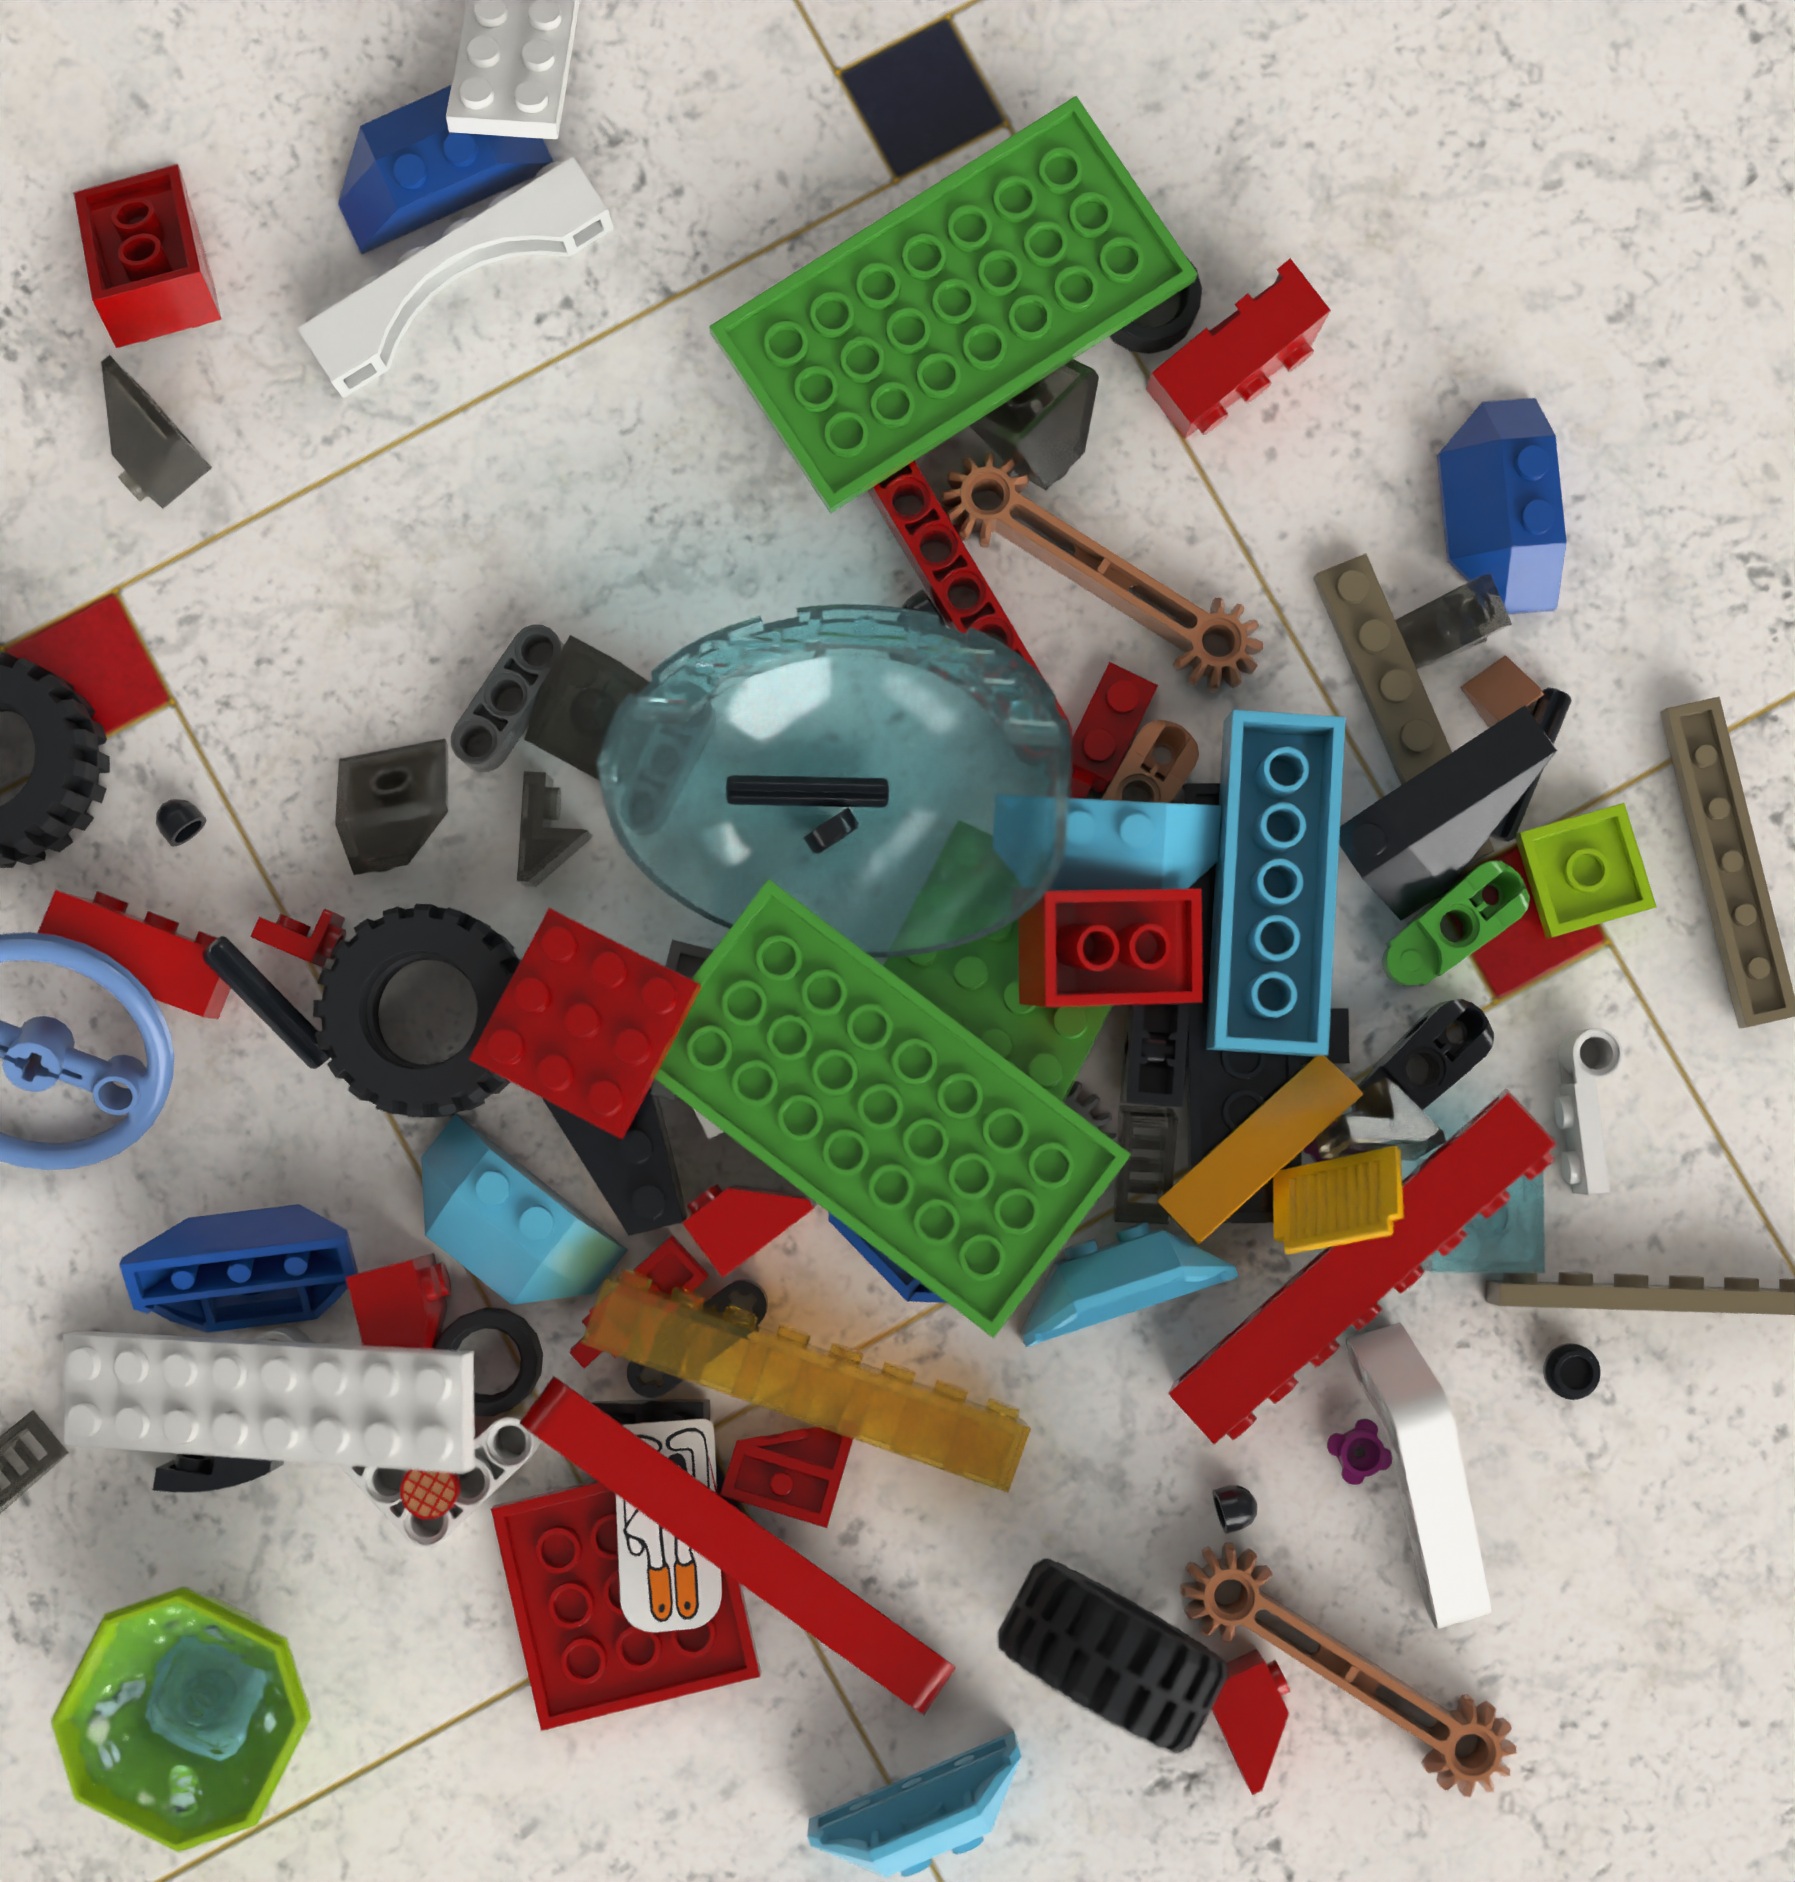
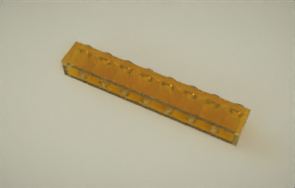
(807, 1381)

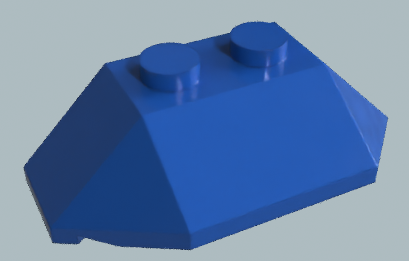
(417, 172)
(1505, 503)
(241, 1269)

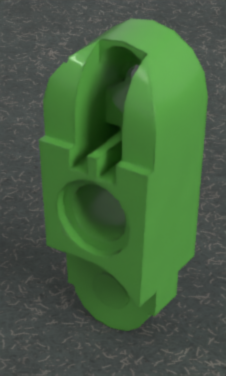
(1421, 950)

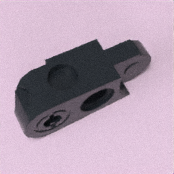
(1446, 1059)

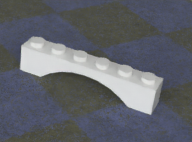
(547, 217)

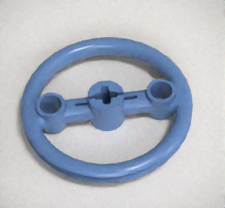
(46, 1053)

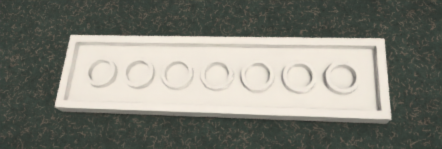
(270, 1400)

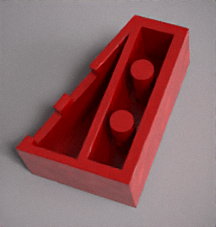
(1240, 353)
(148, 948)

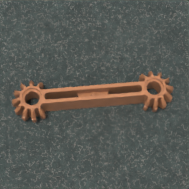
(1101, 572)
(1351, 1671)

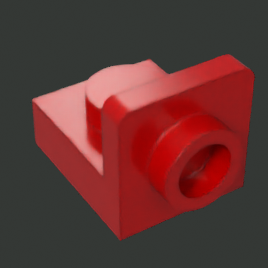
(292, 937)

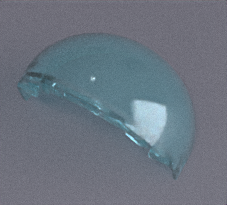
(860, 693)

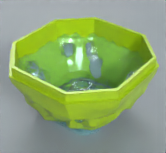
(145, 1743)

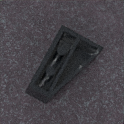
(631, 1172)

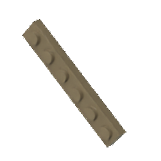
(1384, 669)
(1729, 862)
(1634, 1293)

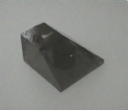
(1045, 424)
(146, 441)
(580, 704)
(390, 804)

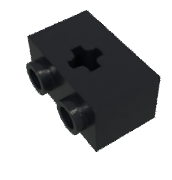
(1155, 1054)

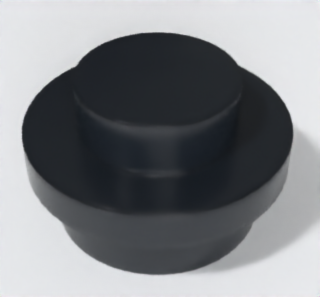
(1571, 1371)

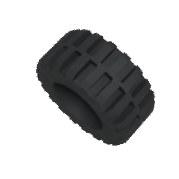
(64, 763)
(353, 999)
(1112, 1656)

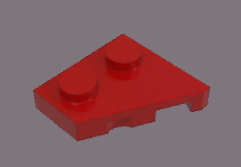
(789, 1473)

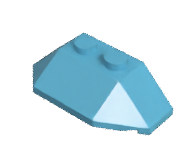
(1137, 845)
(509, 1222)
(1119, 1279)
(923, 1813)

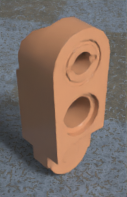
(1142, 770)

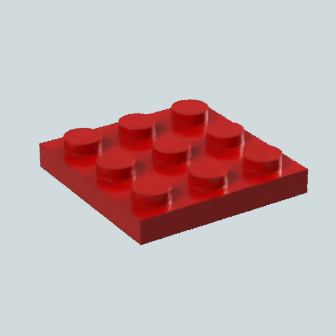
(585, 1023)

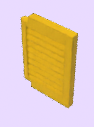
(1338, 1200)

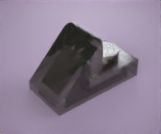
(1454, 622)
(540, 846)
(1382, 1120)

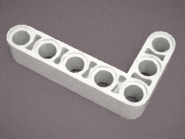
(489, 1456)
(1426, 1471)

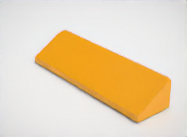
(1259, 1148)

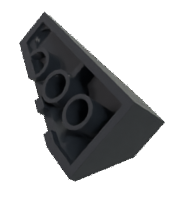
(1434, 824)

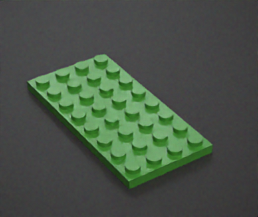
(953, 304)
(885, 1109)

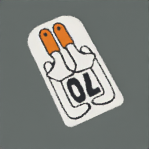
(659, 1575)

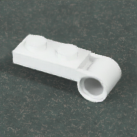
(1579, 1110)

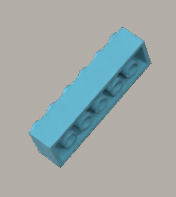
(1275, 883)

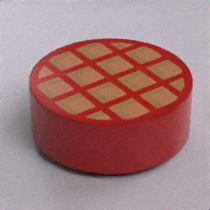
(429, 1493)

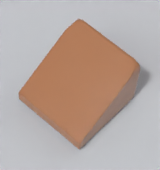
(1501, 691)

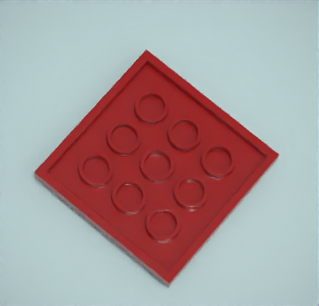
(571, 1622)

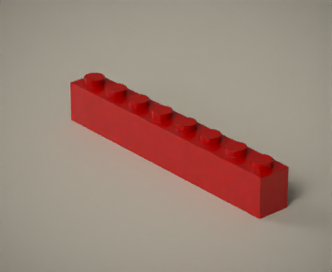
(1349, 1279)

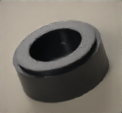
(831, 831)

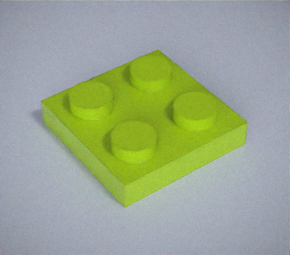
(1585, 870)

